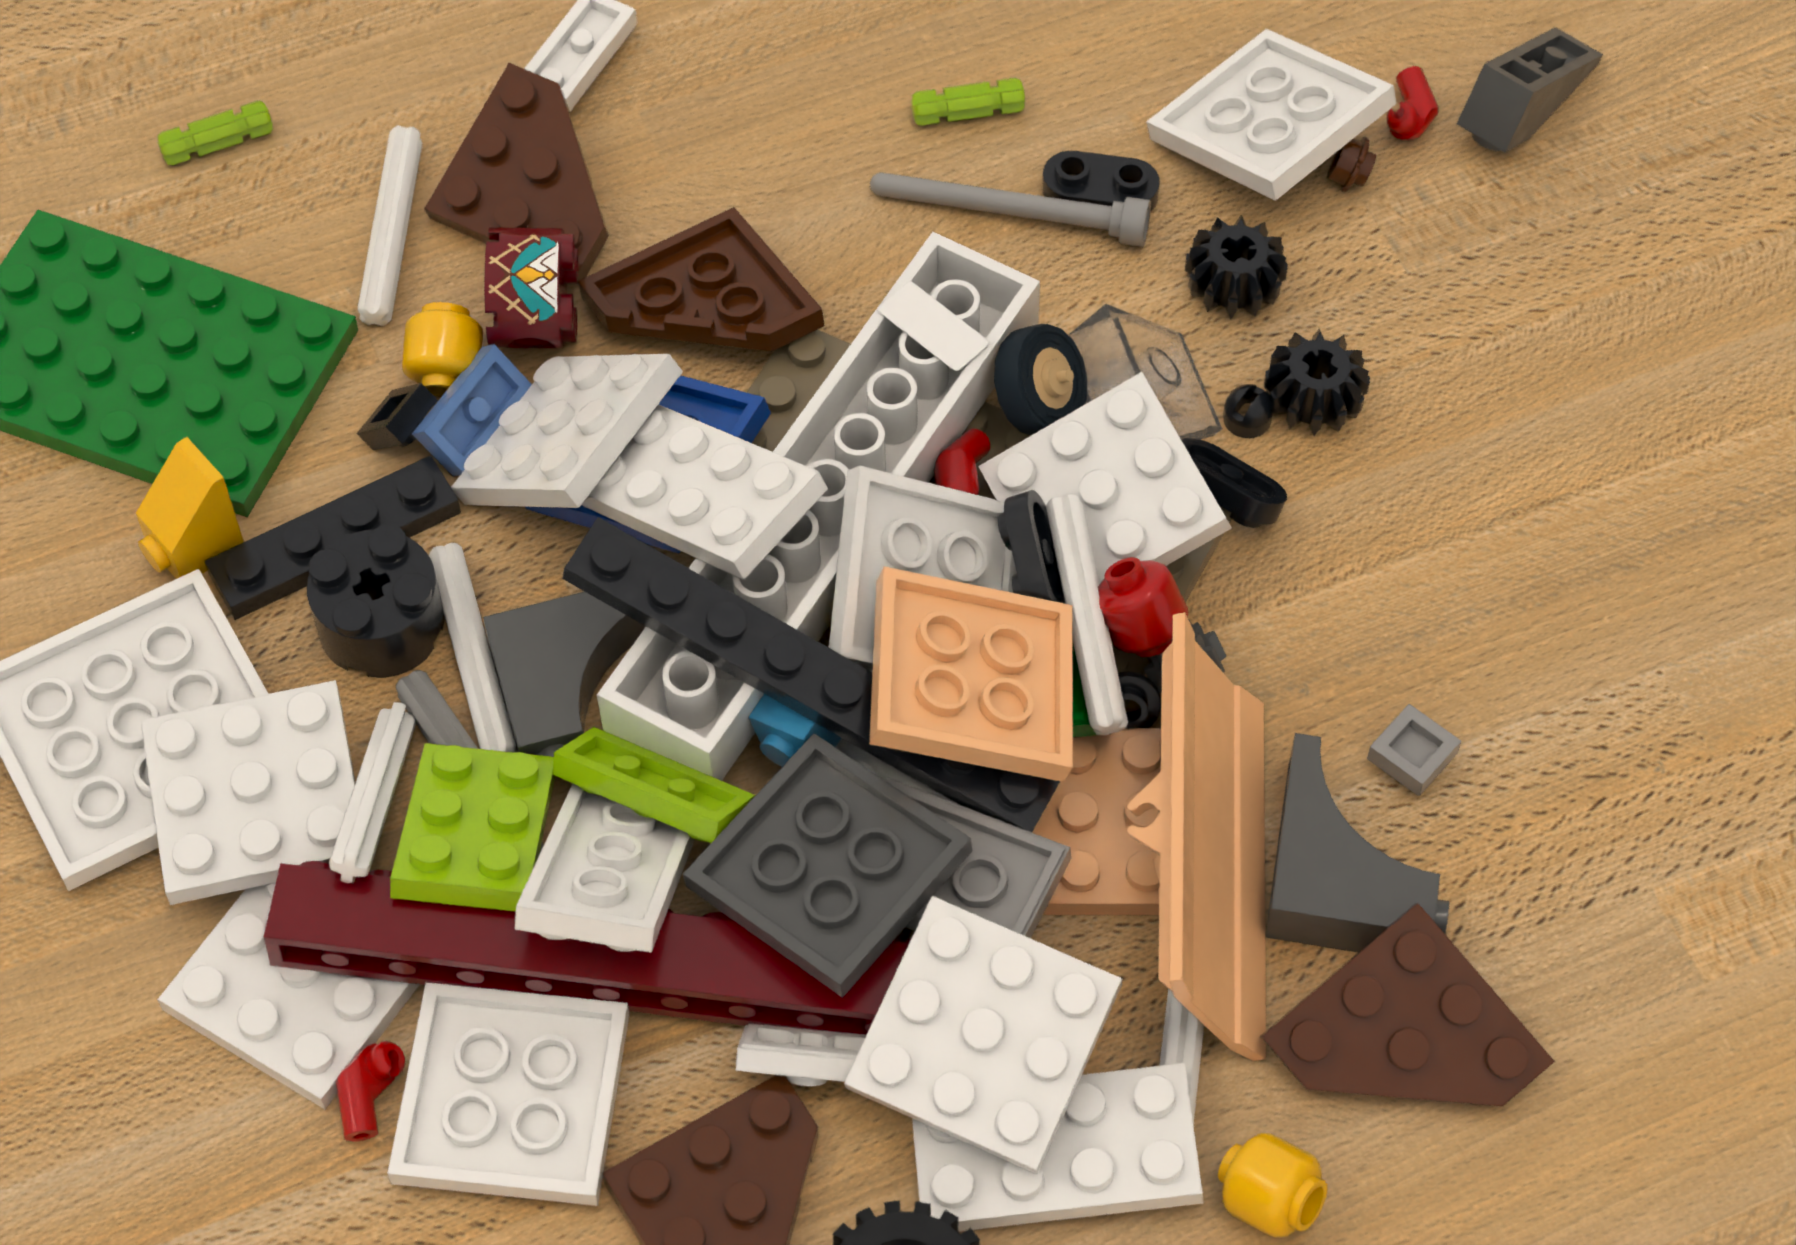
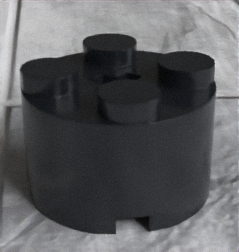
(375, 601)

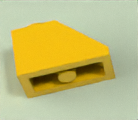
(187, 514)

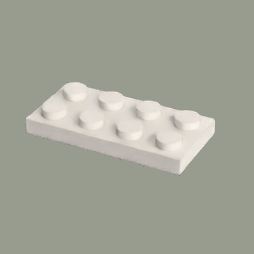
(705, 491)
(603, 875)
(1116, 1151)

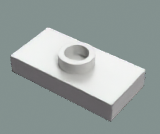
(799, 1054)

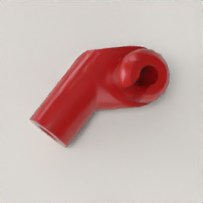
(1417, 110)
(957, 463)
(362, 1083)

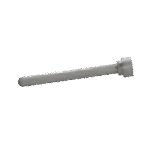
(1123, 219)

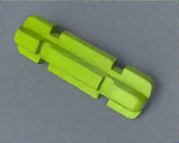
(968, 101)
(215, 132)

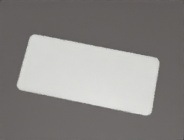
(933, 326)

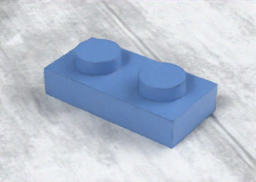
(471, 408)

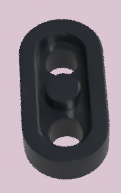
(1099, 178)
(1237, 486)
(1028, 535)

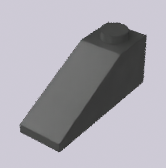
(1525, 88)

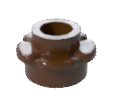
(1352, 164)

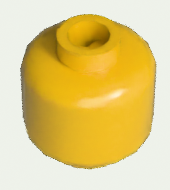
(440, 345)
(1272, 1185)

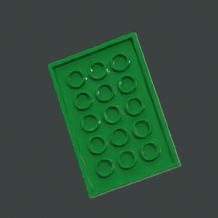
(137, 348)

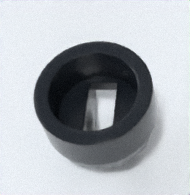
(1258, 416)

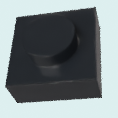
(397, 417)

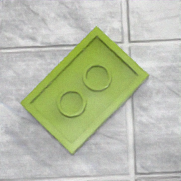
(472, 827)

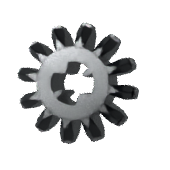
(1236, 266)
(1316, 381)

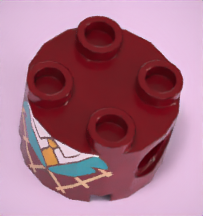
(528, 287)

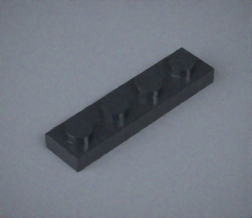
(279, 559)

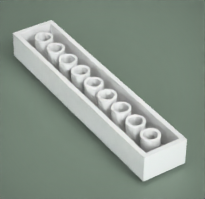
(879, 409)

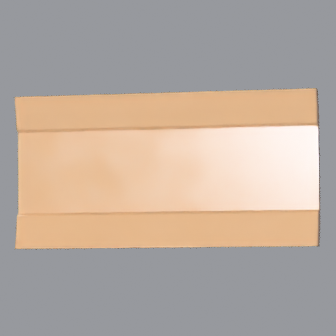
(1210, 845)

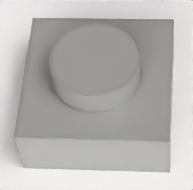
(1414, 749)

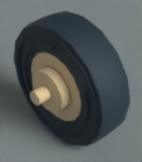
(1039, 377)

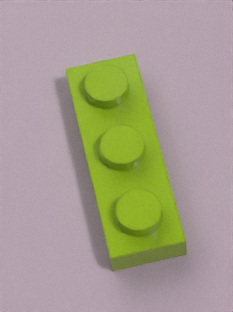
(650, 784)

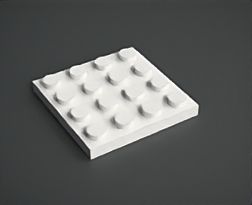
(77, 713)

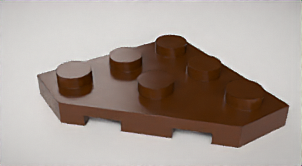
(522, 169)
(705, 288)
(1409, 1024)
(723, 1175)

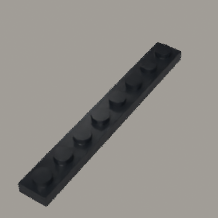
(779, 664)

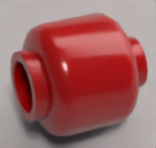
(1140, 605)

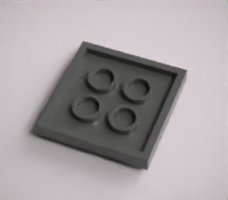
(828, 864)

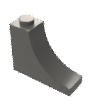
(552, 662)
(1328, 878)

